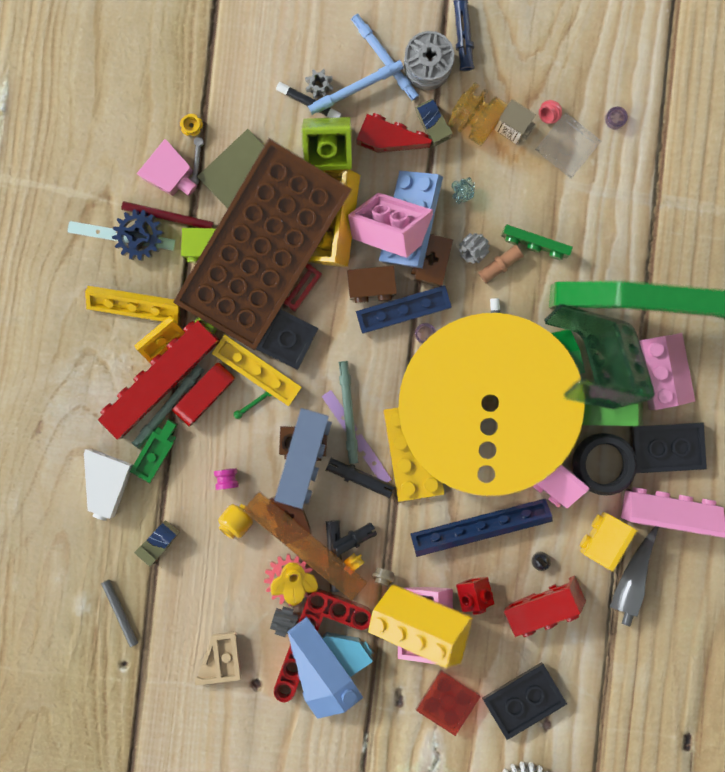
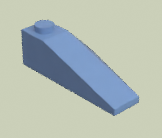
(323, 679)

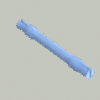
(367, 34)
(382, 73)

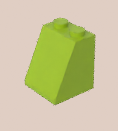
(327, 142)

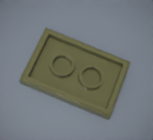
(231, 167)

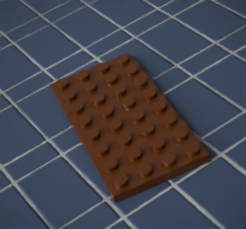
(262, 244)

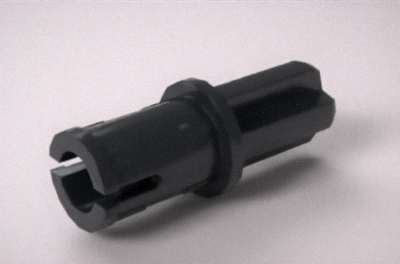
(353, 539)

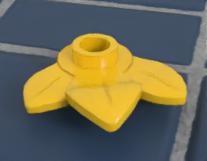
(295, 586)

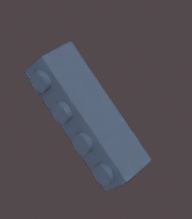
(302, 457)

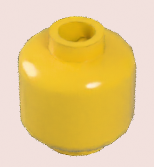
(235, 521)

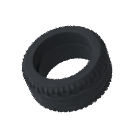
(628, 470)

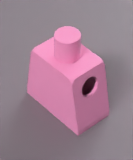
(167, 171)

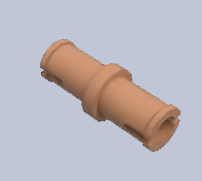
(500, 264)

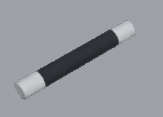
(304, 99)

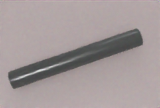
(119, 613)

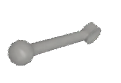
(198, 143)

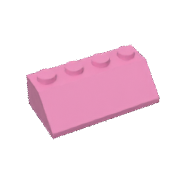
(673, 513)

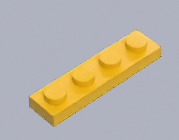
(131, 304)
(256, 370)

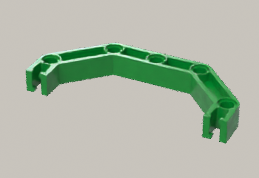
(639, 297)

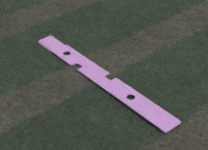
(338, 412)

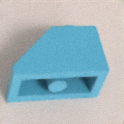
(349, 651)

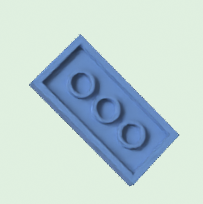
(421, 190)

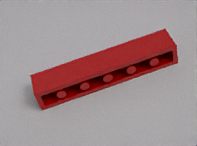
(158, 380)

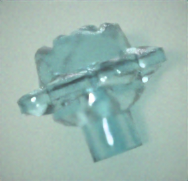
(463, 190)

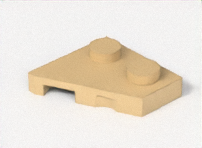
(220, 661)

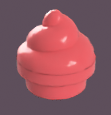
(550, 111)

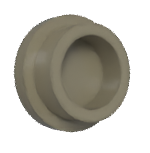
(383, 577)

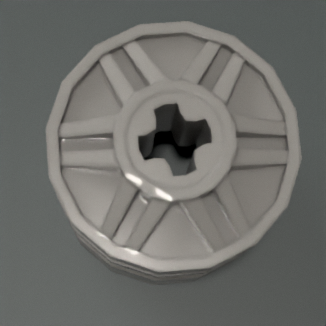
(425, 73)

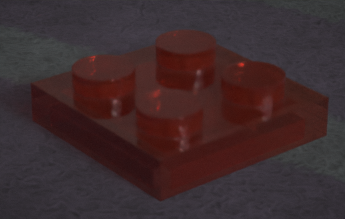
(448, 702)

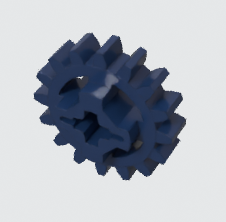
(140, 226)

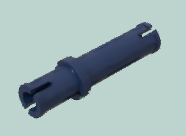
(466, 61)

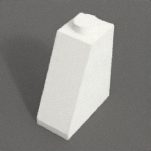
(105, 483)

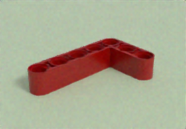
(317, 613)

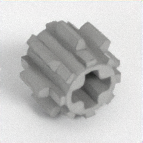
(322, 78)
(474, 248)

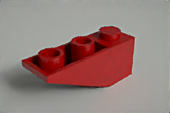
(387, 137)

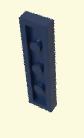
(403, 309)

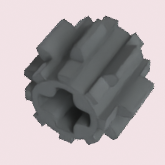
(283, 621)

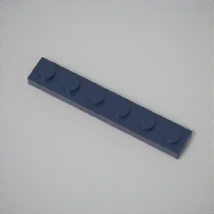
(481, 527)

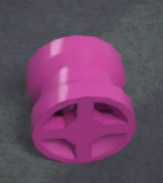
(226, 479)

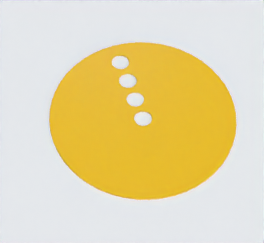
(498, 358)

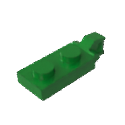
(154, 452)

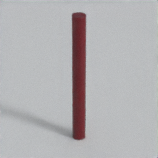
(168, 216)

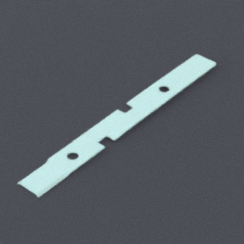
(107, 233)

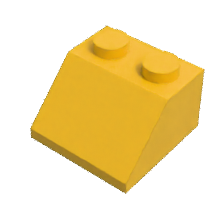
(607, 540)

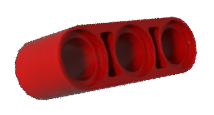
(203, 394)

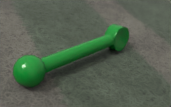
(238, 414)

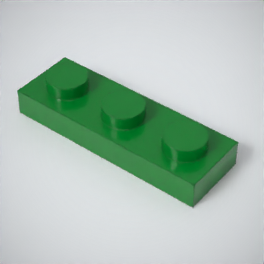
(536, 242)

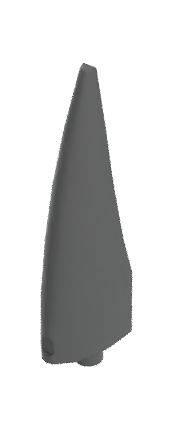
(632, 584)

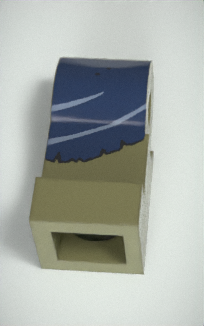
(433, 122)
(157, 543)

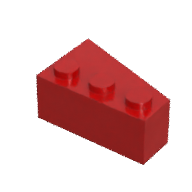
(546, 608)

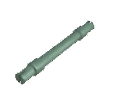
(345, 381)
(188, 382)

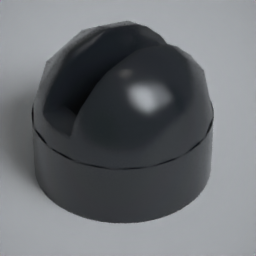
(537, 565)

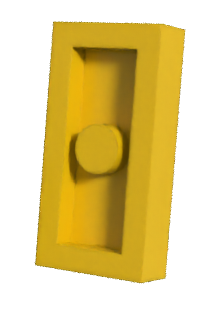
(158, 339)

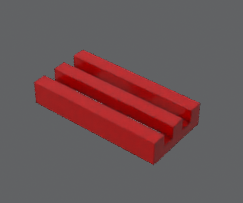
(287, 302)

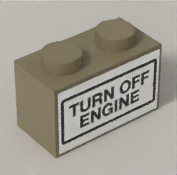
(515, 122)

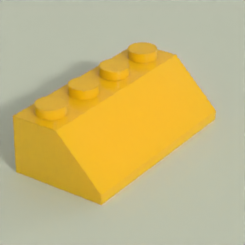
(336, 243)
(421, 626)

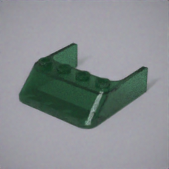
(614, 359)

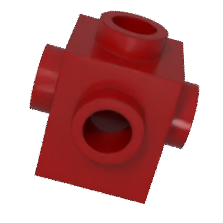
(475, 595)

